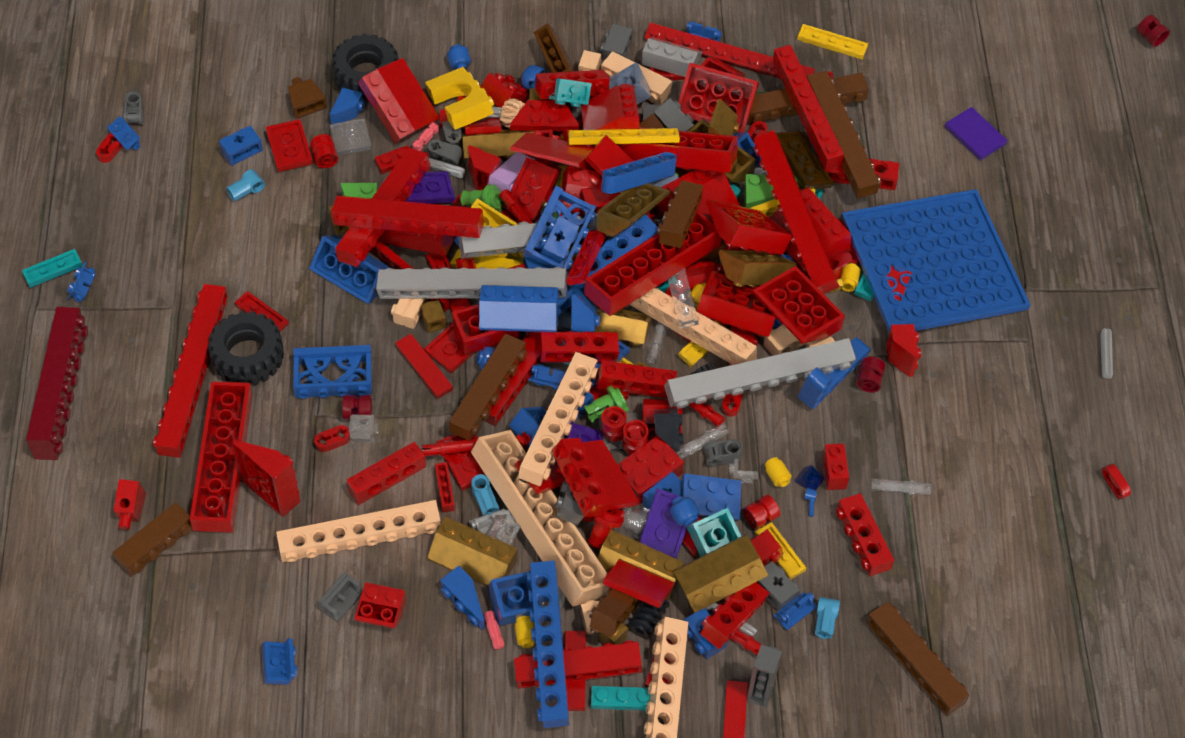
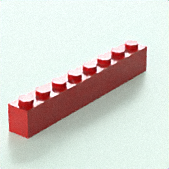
(808, 108)
(396, 187)
(408, 216)

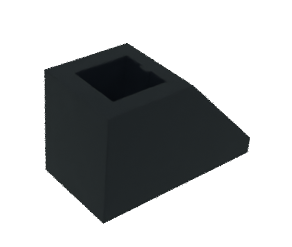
(667, 427)

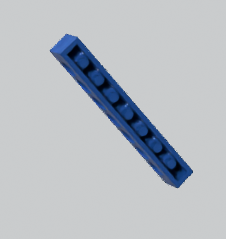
(642, 226)
(556, 715)

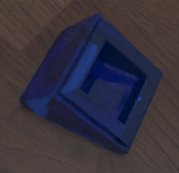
(809, 478)

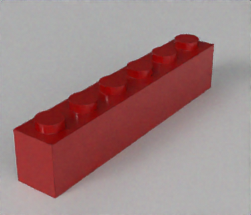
(517, 382)
(585, 663)

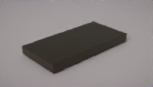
(803, 161)

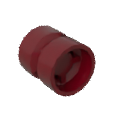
(1153, 31)
(870, 374)
(356, 406)

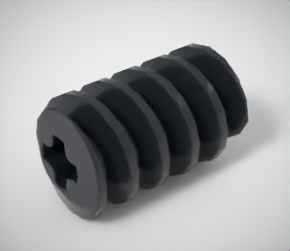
(646, 618)

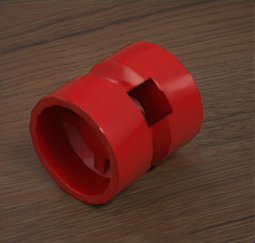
(324, 151)
(613, 422)
(634, 436)
(760, 512)

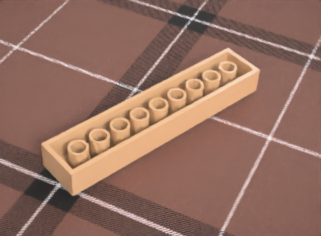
(553, 538)

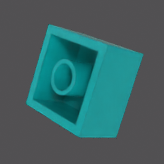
(713, 531)

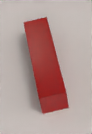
(444, 486)

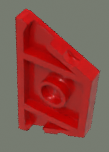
(544, 116)

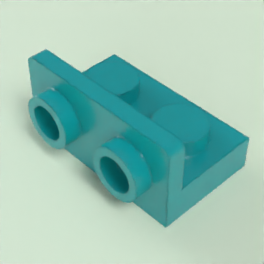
(571, 91)

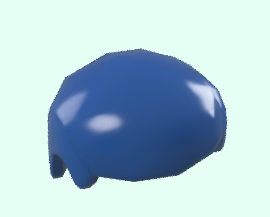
(529, 75)

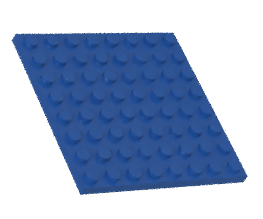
(952, 256)

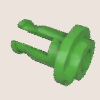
(489, 195)
(613, 398)

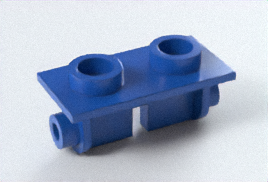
(708, 32)
(124, 134)
(77, 289)
(542, 376)
(796, 610)

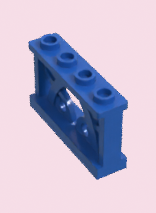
(556, 206)
(343, 385)

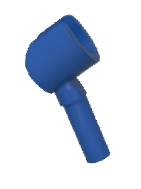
(811, 496)

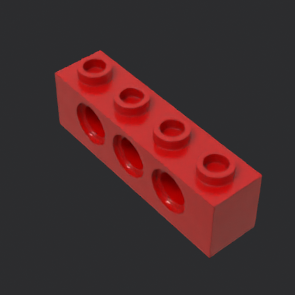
(546, 82)
(885, 170)
(551, 351)
(634, 378)
(386, 473)
(582, 477)
(856, 507)
(733, 614)

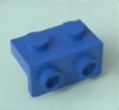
(279, 662)

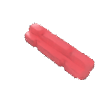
(425, 136)
(494, 630)

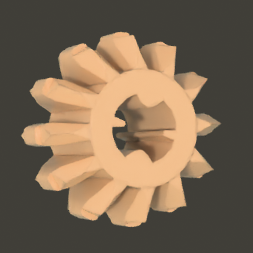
(509, 111)

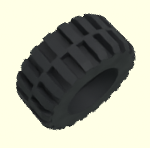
(359, 51)
(243, 328)

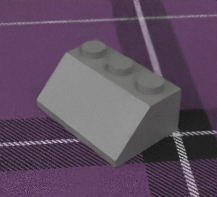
(669, 56)

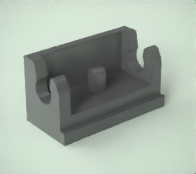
(340, 597)

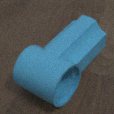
(249, 183)
(484, 495)
(827, 612)

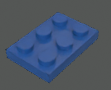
(713, 494)

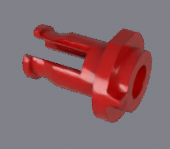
(603, 525)

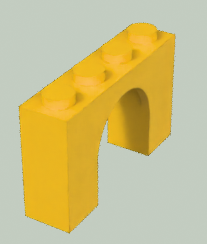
(460, 83)

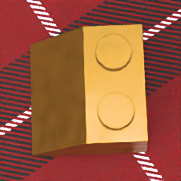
(723, 120)

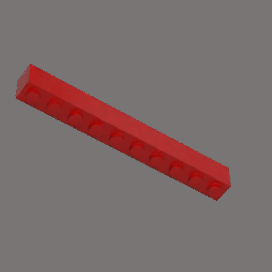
(795, 211)
(190, 373)

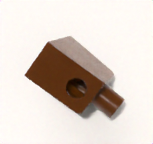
(305, 97)

